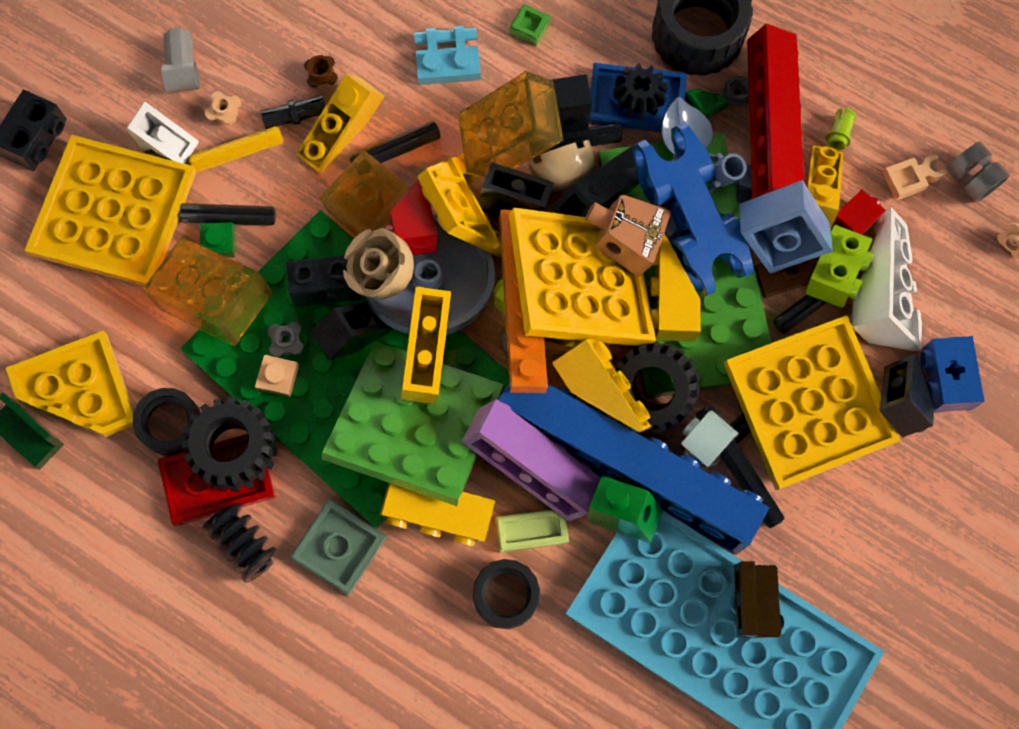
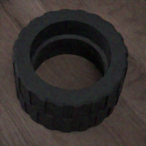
(698, 53)

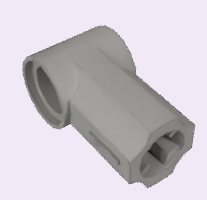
(180, 69)

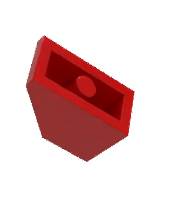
(414, 221)

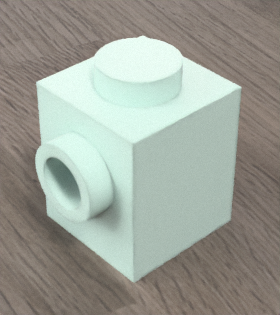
(707, 438)

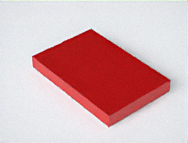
(193, 499)

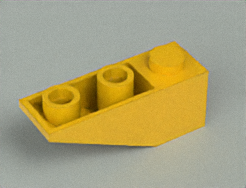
(340, 121)
(824, 179)
(676, 300)
(593, 379)

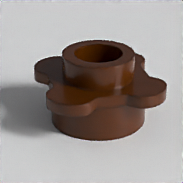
(320, 63)

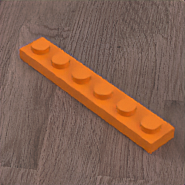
(525, 353)

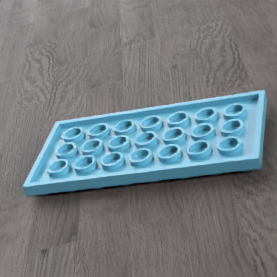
(677, 618)

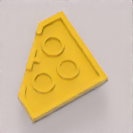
(77, 385)

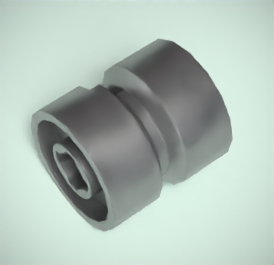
(985, 180)

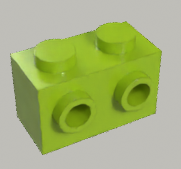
(837, 271)

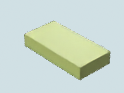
(531, 530)

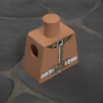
(629, 231)

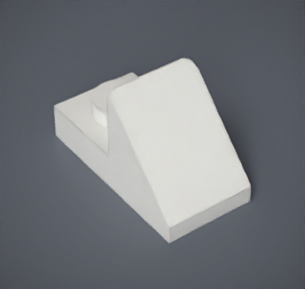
(157, 132)

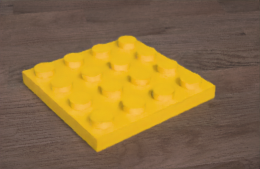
(110, 210)
(572, 286)
(810, 402)

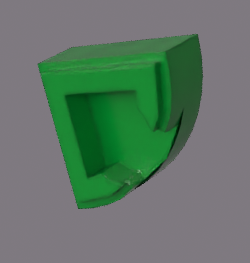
(706, 102)

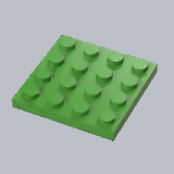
(409, 440)

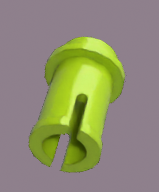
(839, 135)

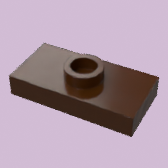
(785, 279)

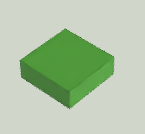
(529, 24)

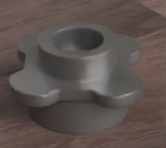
(288, 348)

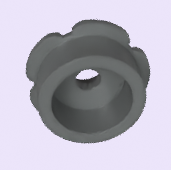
(738, 84)

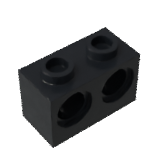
(21, 127)

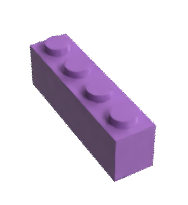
(532, 460)

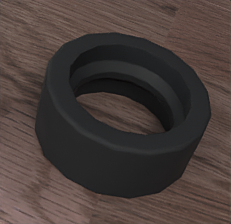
(148, 405)
(510, 567)

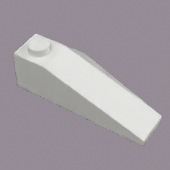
(884, 303)

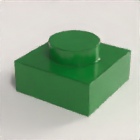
(218, 238)

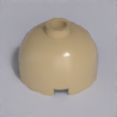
(564, 166)
(378, 264)

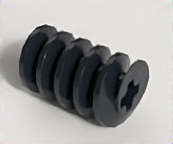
(240, 542)

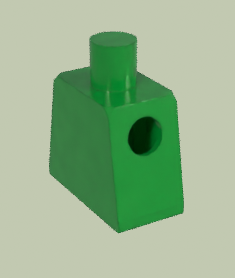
(622, 508)

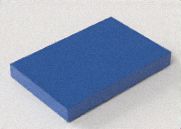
(605, 106)

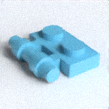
(447, 64)

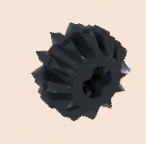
(640, 91)

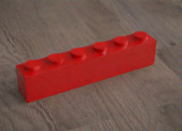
(774, 110)

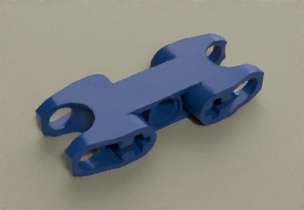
(693, 210)

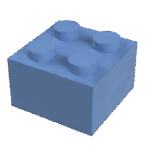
(785, 227)

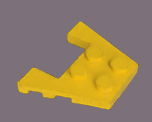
(456, 206)

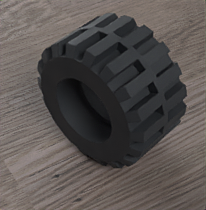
(680, 370)
(214, 422)

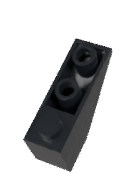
(601, 186)

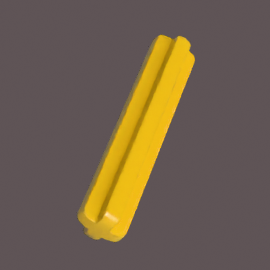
(236, 149)

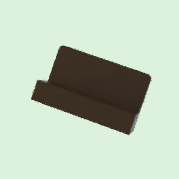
(757, 600)

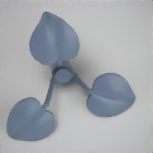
(728, 169)

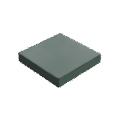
(338, 547)

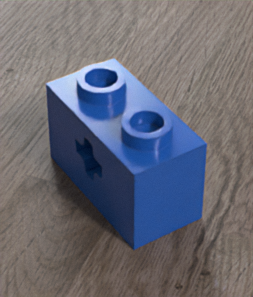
(961, 383)

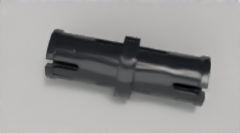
(293, 112)

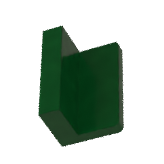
(27, 433)

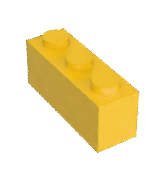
(425, 345)
(466, 521)

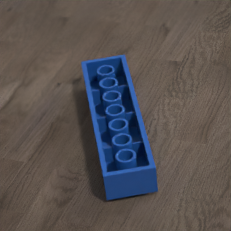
(618, 452)

